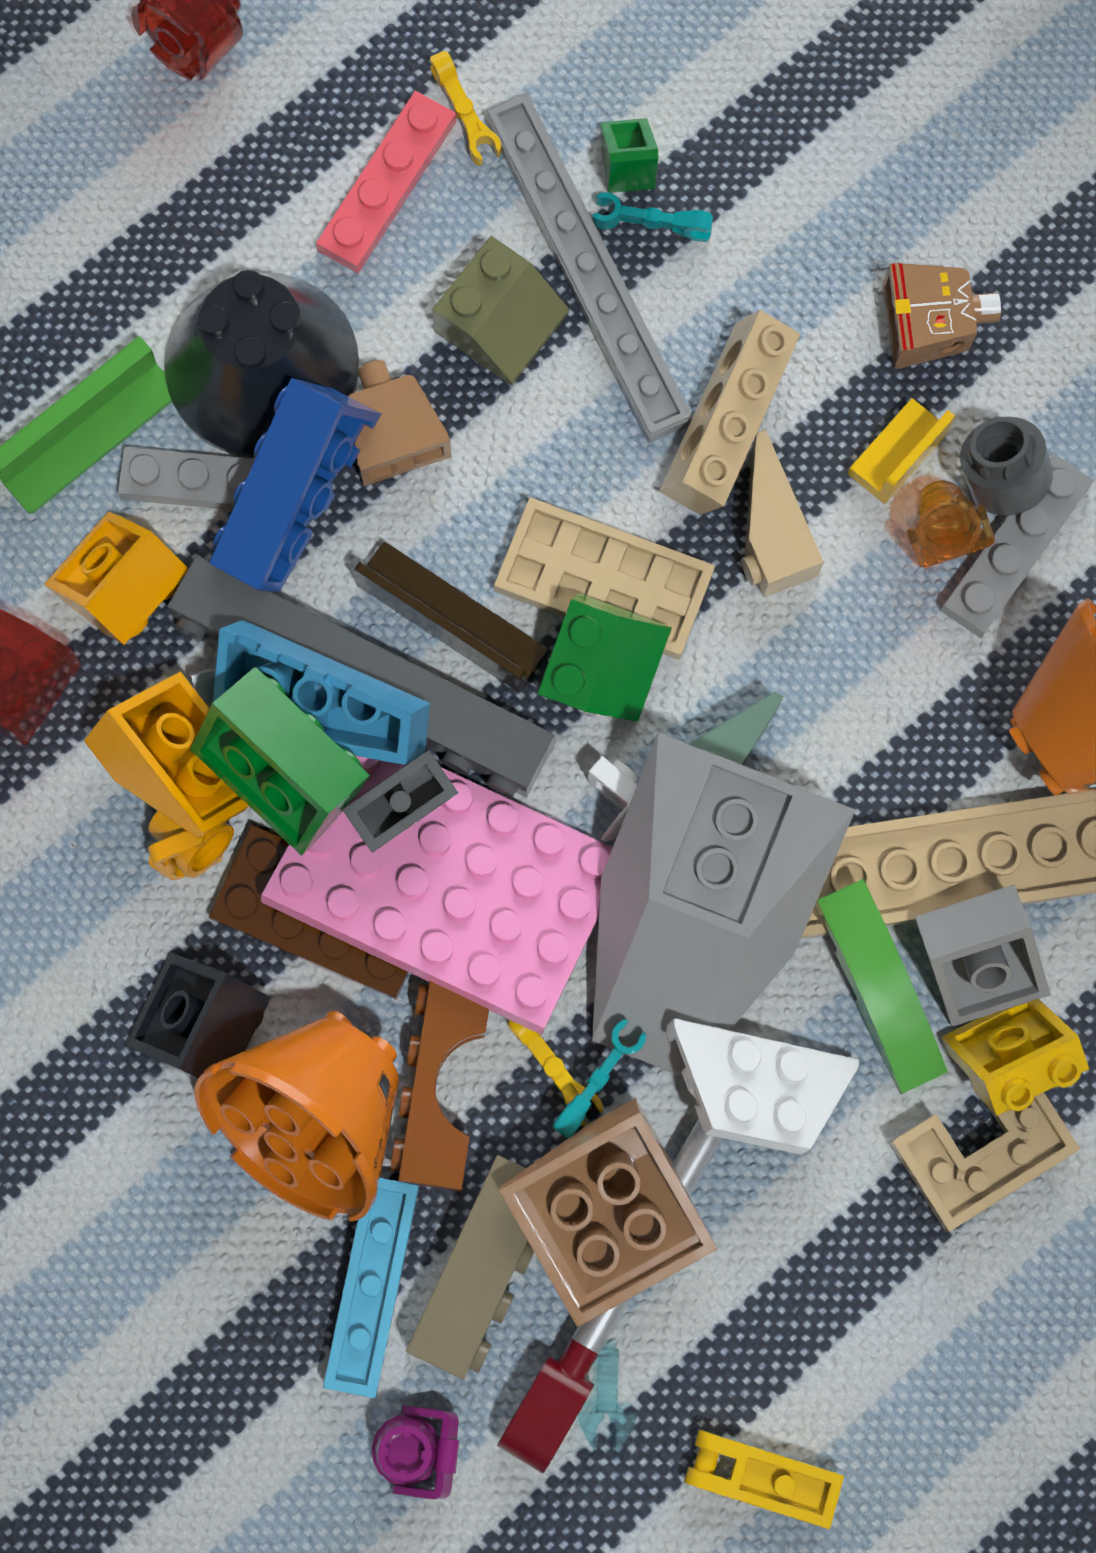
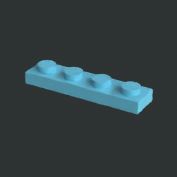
(371, 1291)

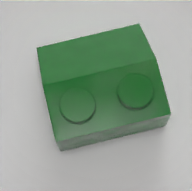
(604, 659)

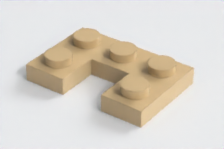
(966, 1186)

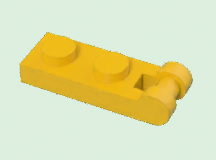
(766, 1480)

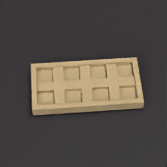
(569, 554)

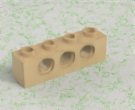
(730, 413)

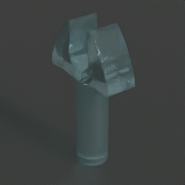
(607, 1401)

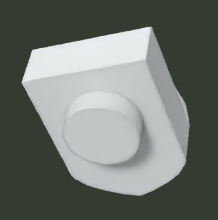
(618, 785)

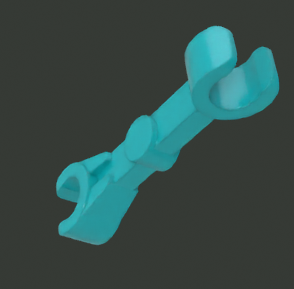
(691, 224)
(575, 1111)

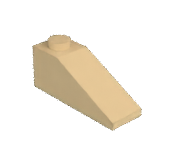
(778, 540)

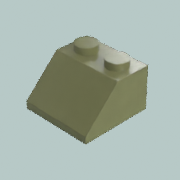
(499, 311)

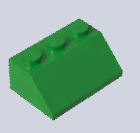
(278, 759)

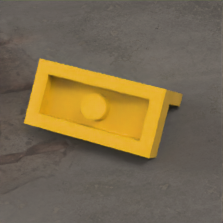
(899, 450)

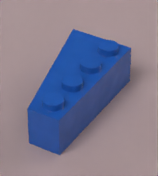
(289, 483)

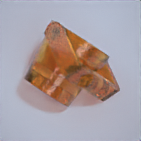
(947, 525)

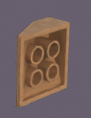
(607, 1213)

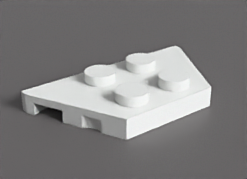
(759, 1086)

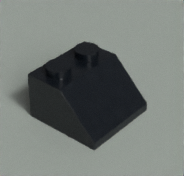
(196, 1017)

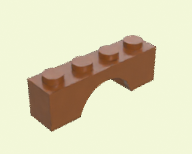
(433, 1148)

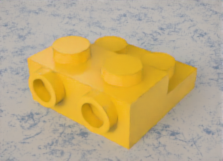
(1017, 1055)

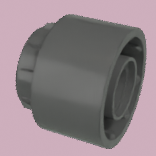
(1006, 465)

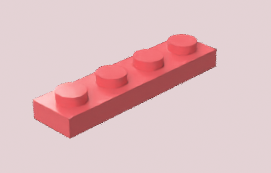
(386, 182)

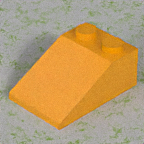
(149, 753)

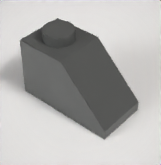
(400, 801)

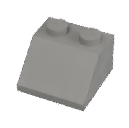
(983, 955)

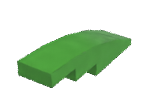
(881, 986)

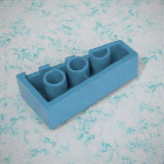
(351, 706)

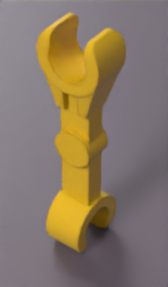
(477, 132)
(552, 1066)

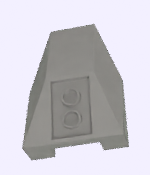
(705, 894)

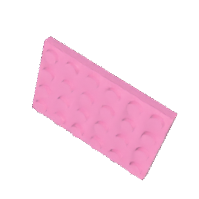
(462, 898)

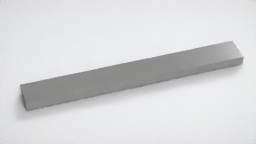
(588, 268)

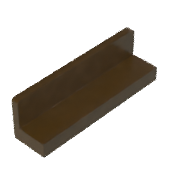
(451, 616)

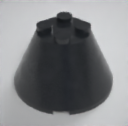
(244, 346)

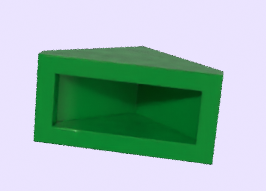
(629, 155)

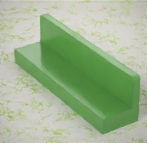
(83, 426)

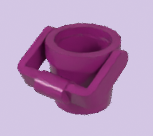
(410, 1450)

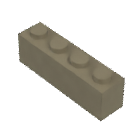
(474, 1281)

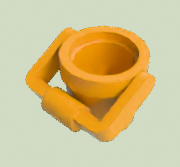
(183, 854)

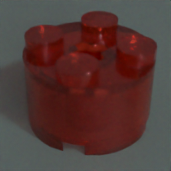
(189, 33)

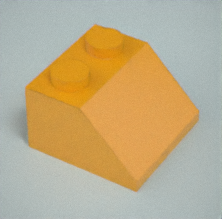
(118, 577)

